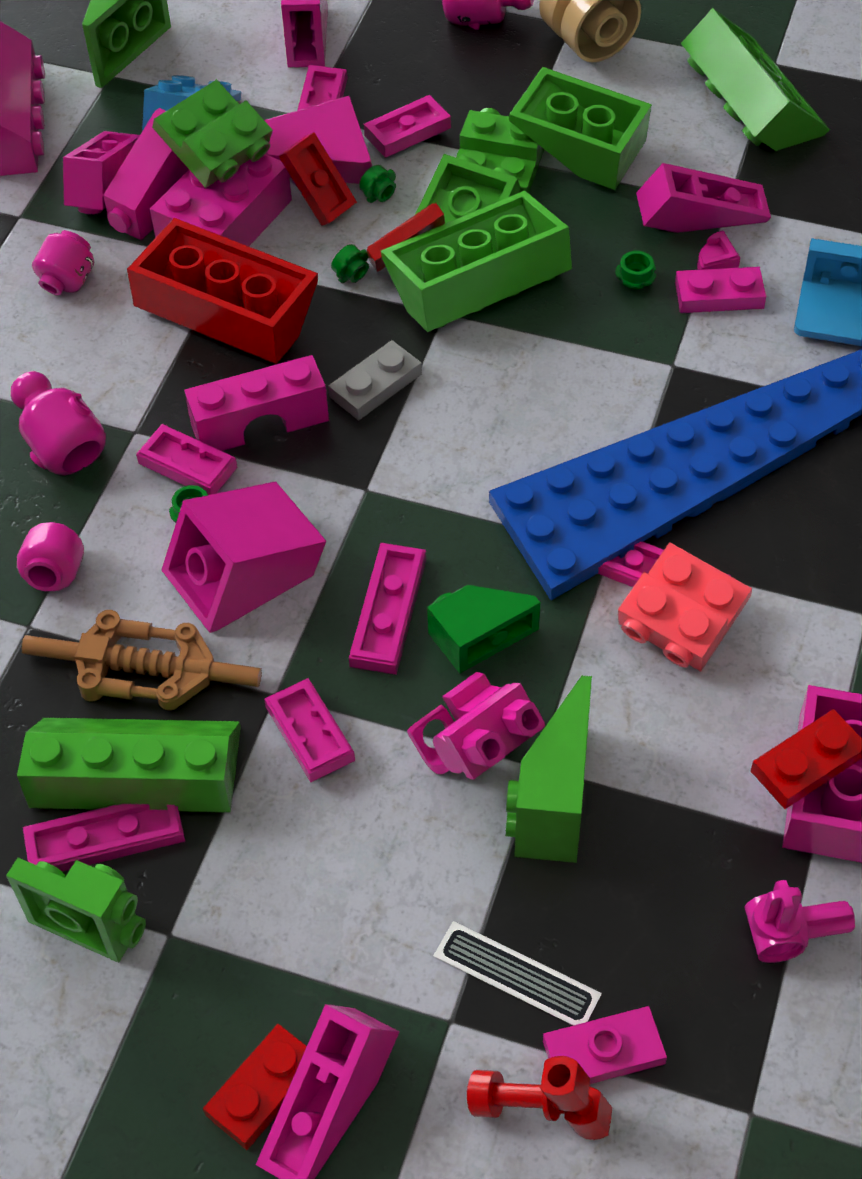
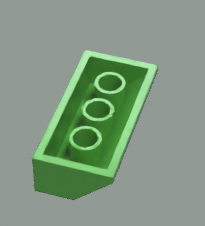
(751, 84)
(478, 260)
(129, 762)

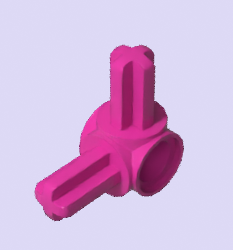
(784, 927)

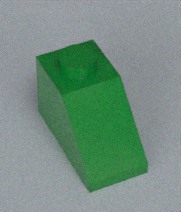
(480, 623)

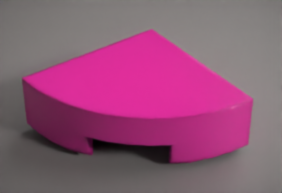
(718, 253)

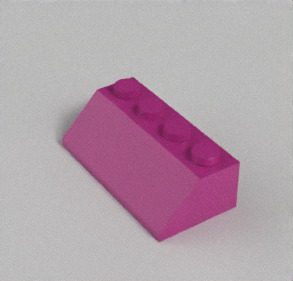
(19, 103)

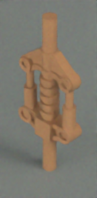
(98, 650)

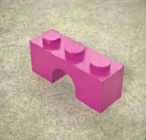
(226, 406)

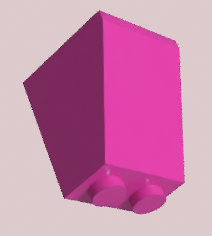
(239, 551)

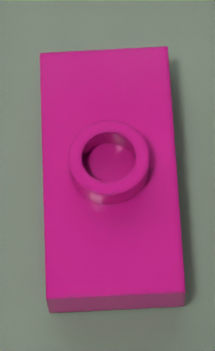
(322, 85)
(186, 460)
(309, 730)
(610, 1044)

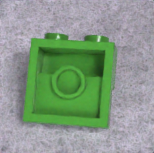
(214, 133)
(499, 143)
(465, 187)
(83, 907)

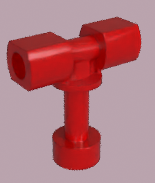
(562, 1091)

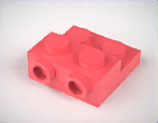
(683, 607)

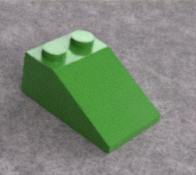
(120, 32)
(583, 125)
(548, 797)

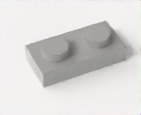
(375, 380)

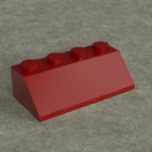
(223, 289)

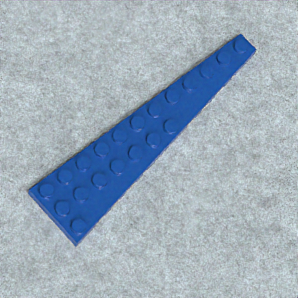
(636, 488)

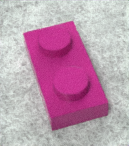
(407, 126)
(720, 289)

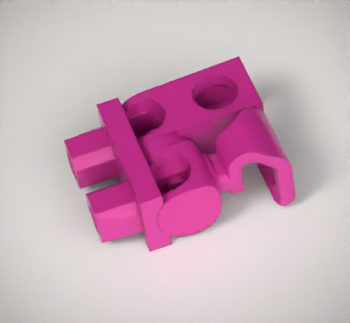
(486, 728)

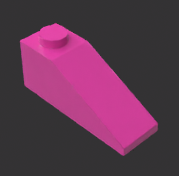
(92, 168)
(696, 200)
(326, 1091)

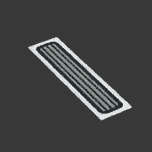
(517, 974)

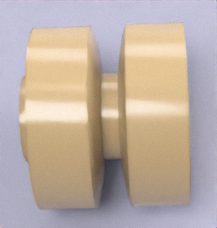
(592, 27)

